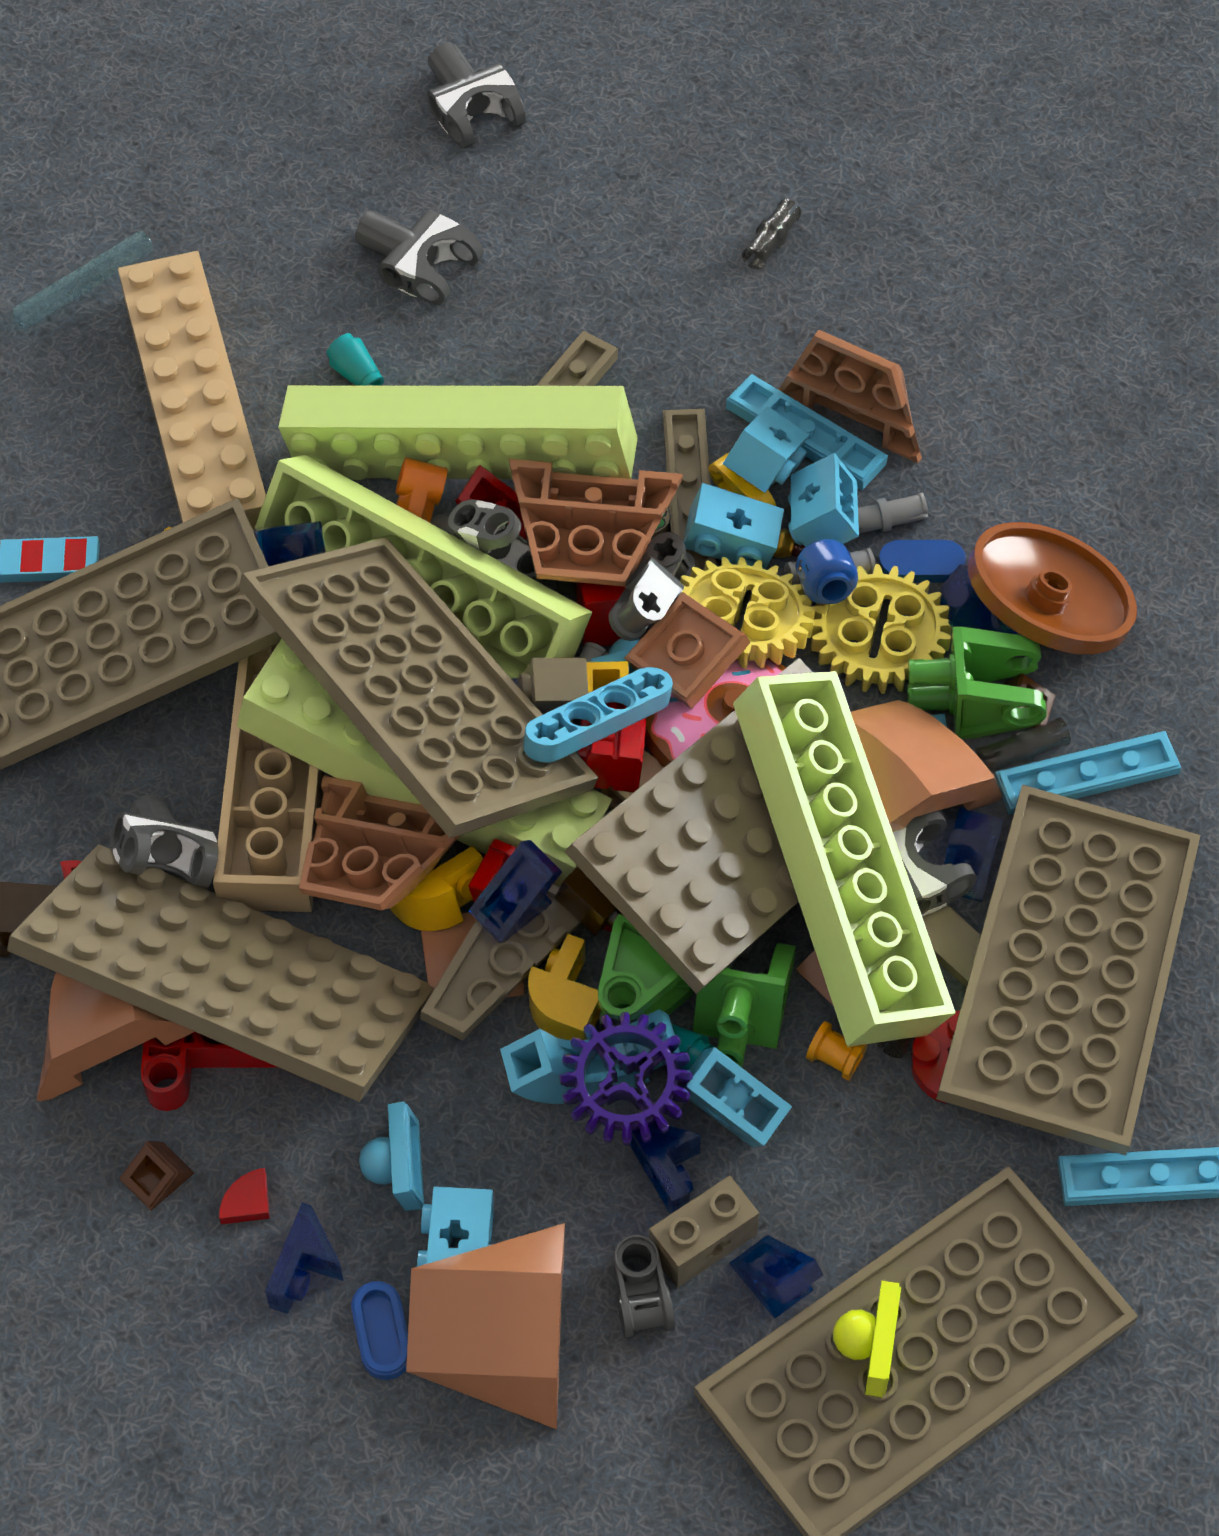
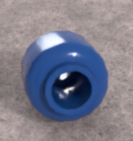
(826, 571)

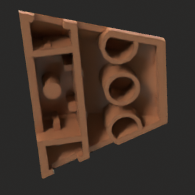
(857, 387)
(589, 524)
(920, 763)
(369, 847)
(91, 1028)
(493, 1323)

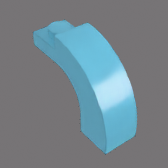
(536, 1063)

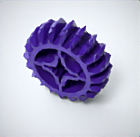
(600, 1045)

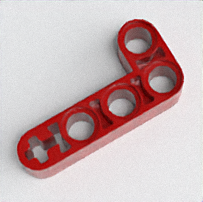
(176, 1061)

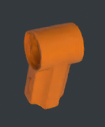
(420, 487)

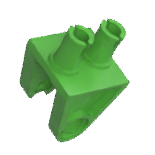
(963, 685)
(637, 977)
(746, 1006)

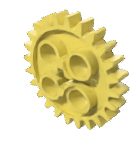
(776, 616)
(919, 636)

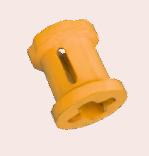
(832, 1050)

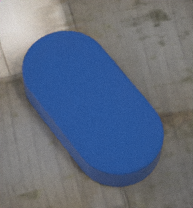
(927, 558)
(380, 1329)

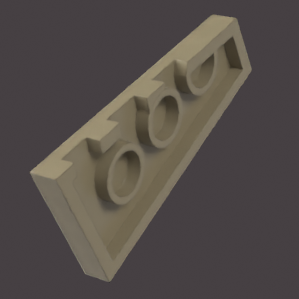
(490, 970)

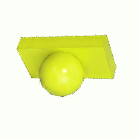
(865, 1336)

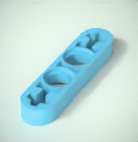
(554, 735)

